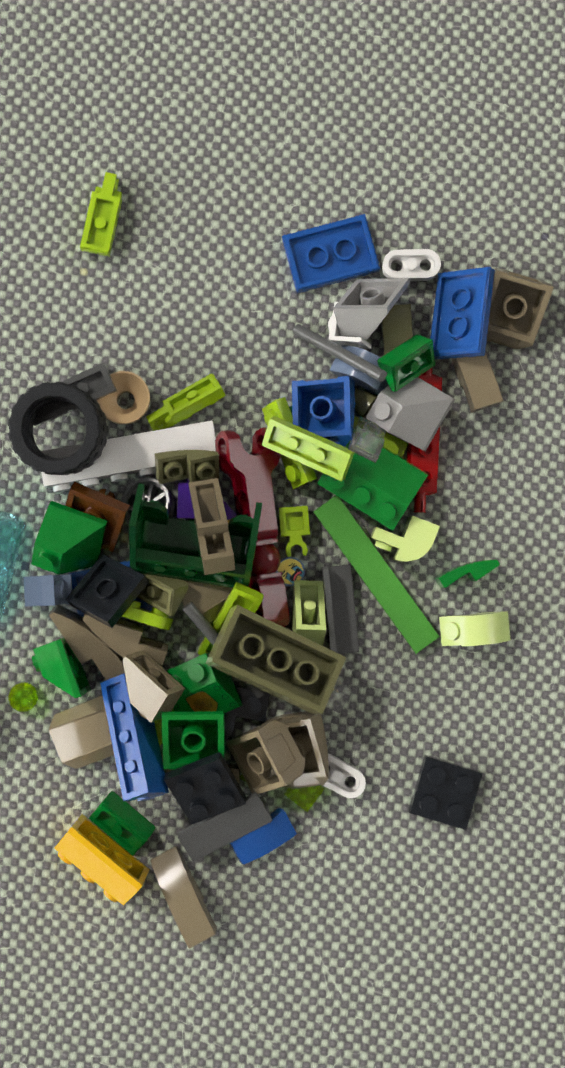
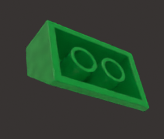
(378, 488)

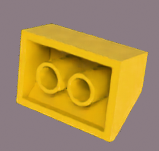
(102, 860)

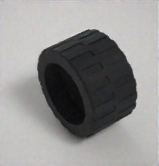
(23, 419)

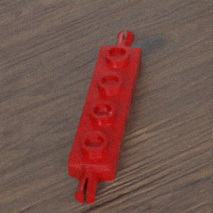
(428, 459)

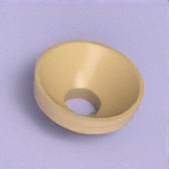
(131, 383)

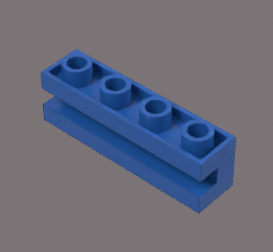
(133, 744)

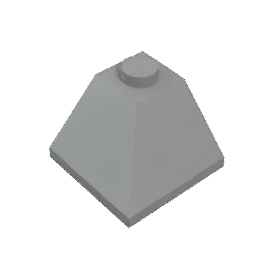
(367, 305)
(411, 412)

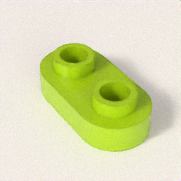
(153, 618)

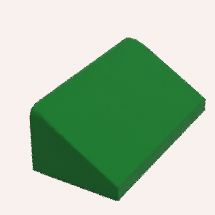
(407, 361)
(122, 823)

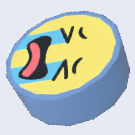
(292, 570)

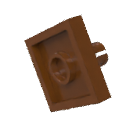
(100, 506)

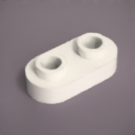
(410, 264)
(339, 772)

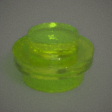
(23, 697)

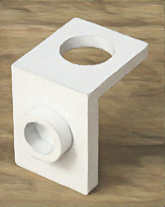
(334, 335)

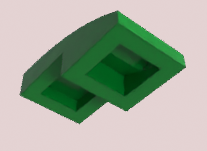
(474, 570)

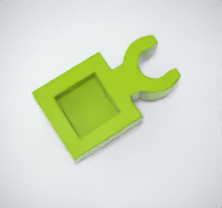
(294, 524)

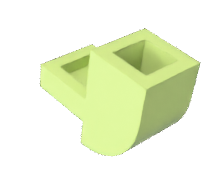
(414, 542)
(475, 629)

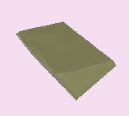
(164, 593)

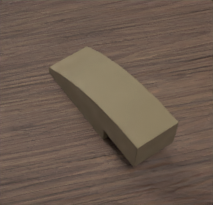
(478, 382)
(211, 526)
(127, 639)
(86, 643)
(183, 897)

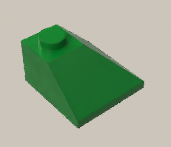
(68, 540)
(61, 667)

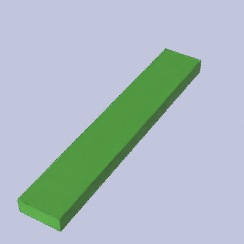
(376, 574)

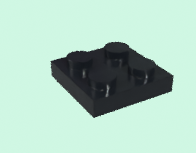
(107, 590)
(205, 788)
(445, 792)

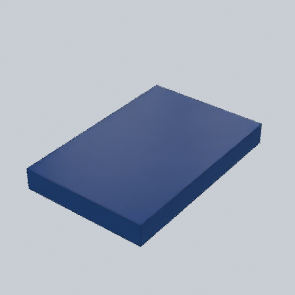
(330, 253)
(462, 313)

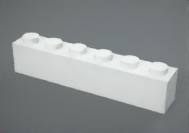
(131, 454)

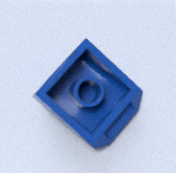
(325, 407)

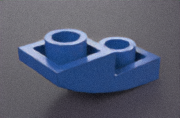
(264, 838)

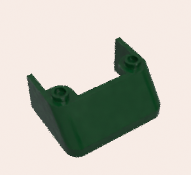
(172, 548)

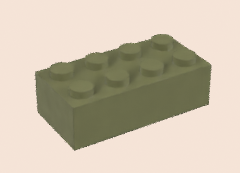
(276, 660)

